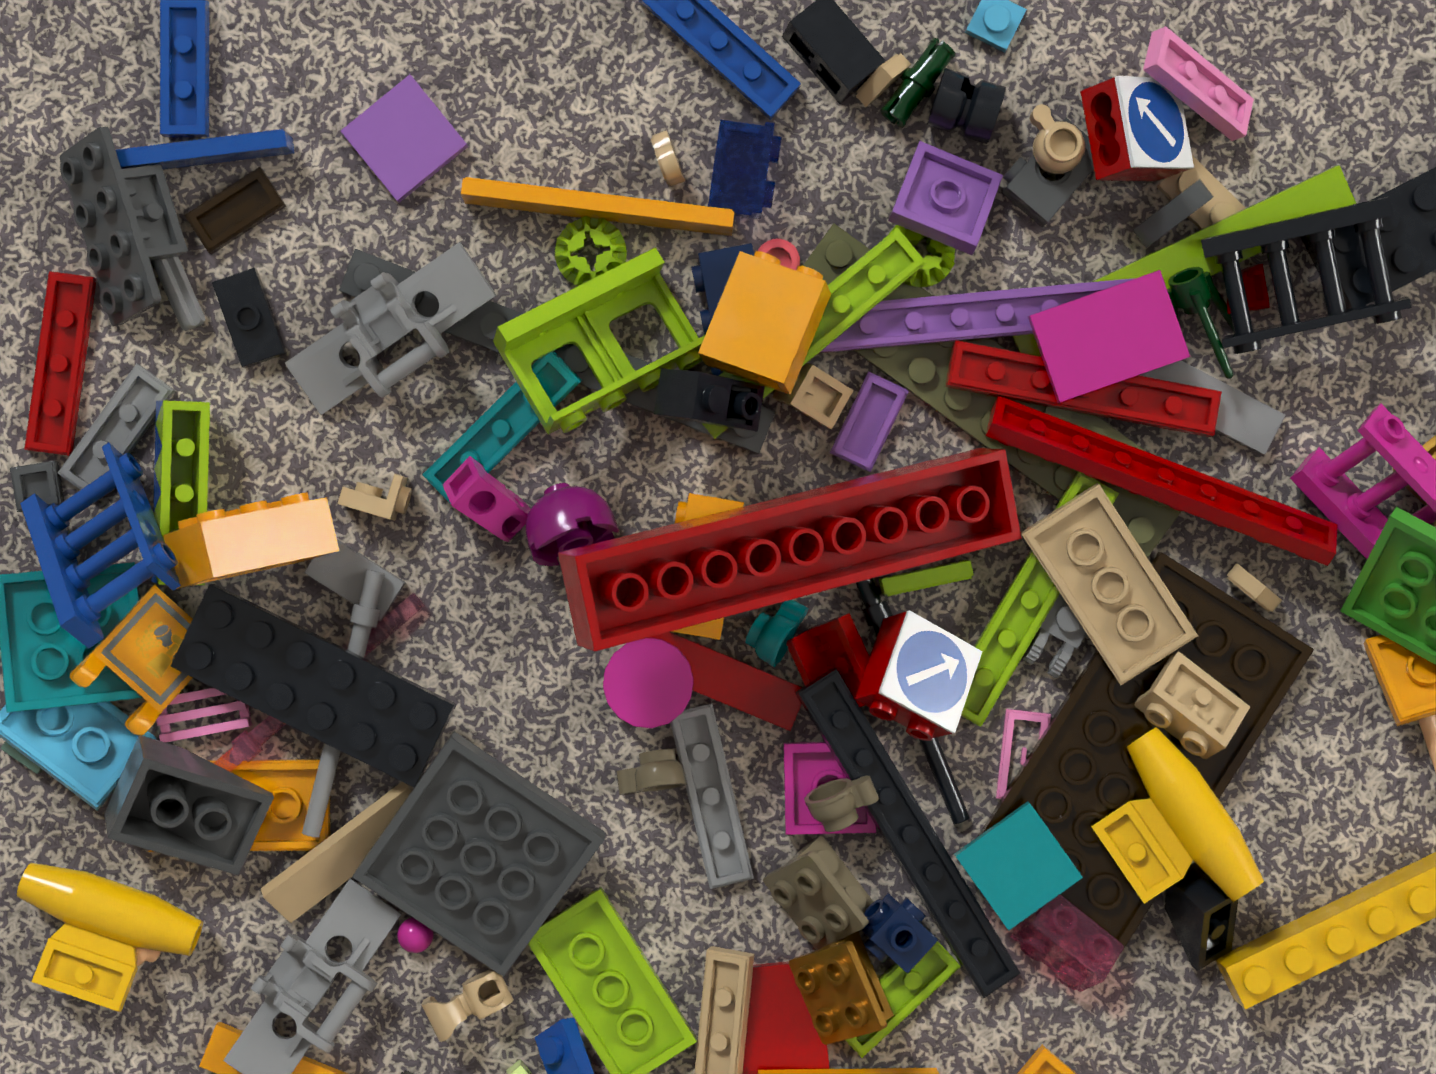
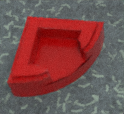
(1255, 288)

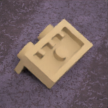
(1192, 707)

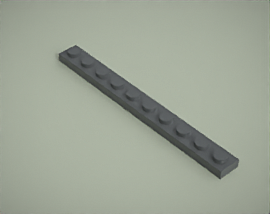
(481, 326)

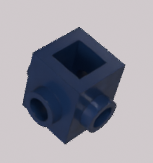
(897, 932)

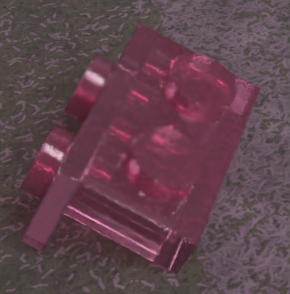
(1068, 944)

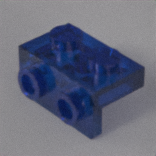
(742, 168)

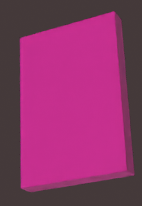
(1108, 336)

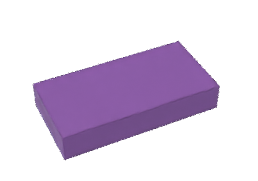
(869, 421)

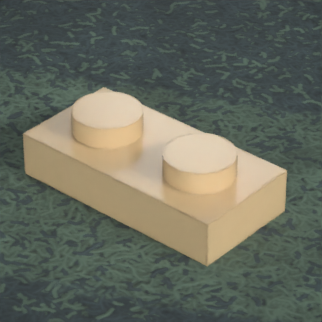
(1218, 208)

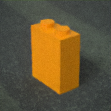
(765, 321)

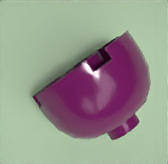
(567, 520)

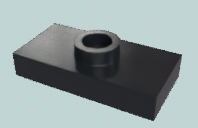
(249, 318)

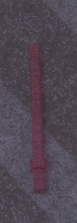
(249, 744)

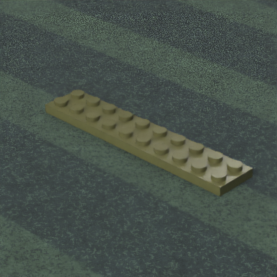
(924, 373)

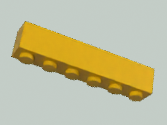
(1331, 934)

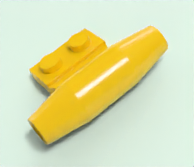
(1178, 824)
(102, 927)

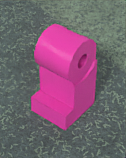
(486, 500)

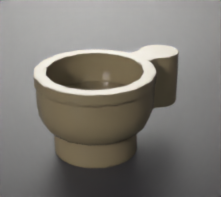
(656, 772)
(837, 801)

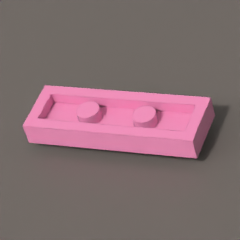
(1198, 83)

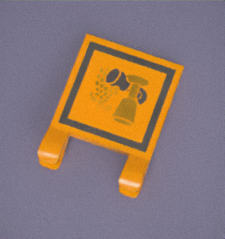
(142, 656)

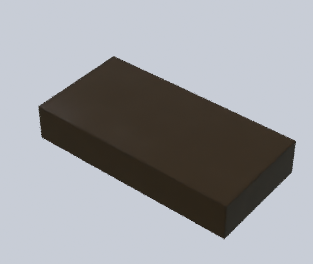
(235, 210)

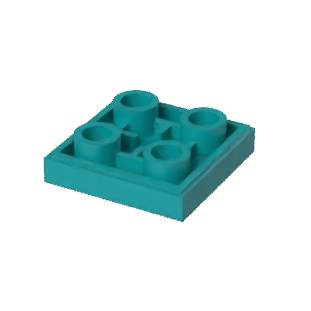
(1018, 865)

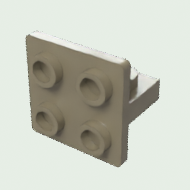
(820, 894)

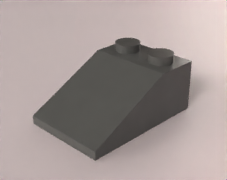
(185, 807)

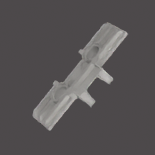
(382, 318)
(304, 976)

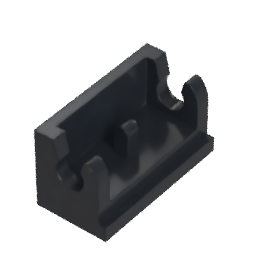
(832, 48)

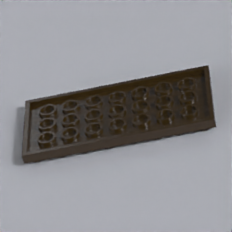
(1082, 758)

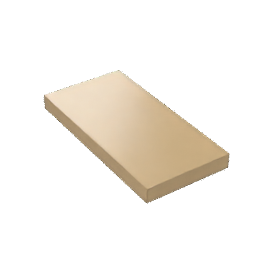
(1109, 584)

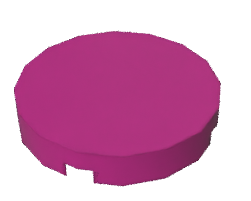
(648, 683)

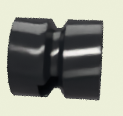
(966, 106)

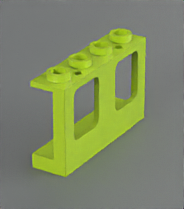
(584, 320)

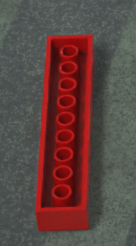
(788, 547)

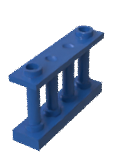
(58, 550)

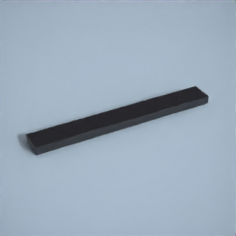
(909, 834)

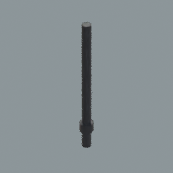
(874, 613)

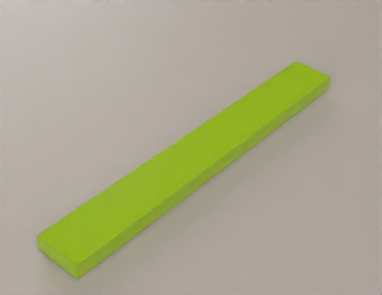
(1313, 195)

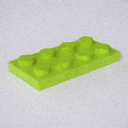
(611, 987)

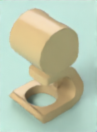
(480, 996)

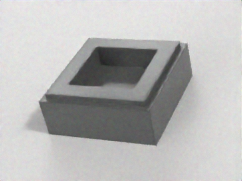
(37, 479)

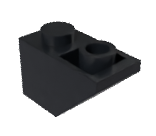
(709, 399)

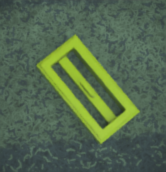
(926, 578)

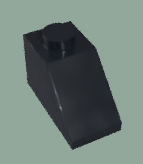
(1201, 917)

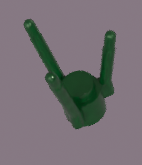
(1191, 291)

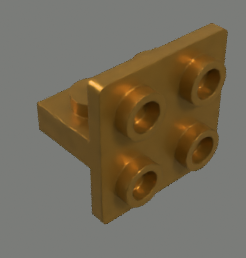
(841, 990)

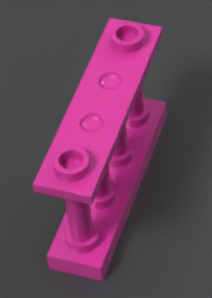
(1356, 511)

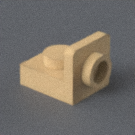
(817, 396)
(369, 500)

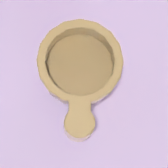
(1057, 144)

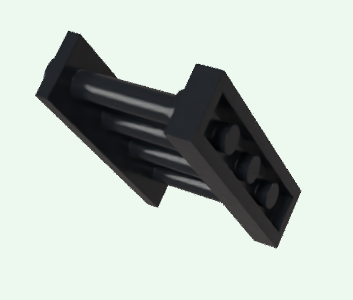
(1319, 230)

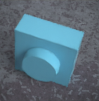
(995, 22)

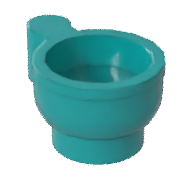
(770, 633)

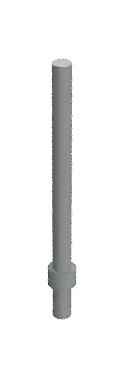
(364, 616)

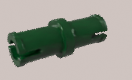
(918, 82)

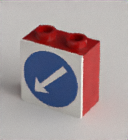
(1135, 130)
(918, 676)

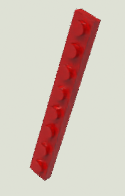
(1162, 480)

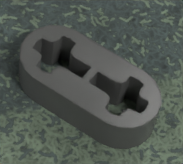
(1173, 213)

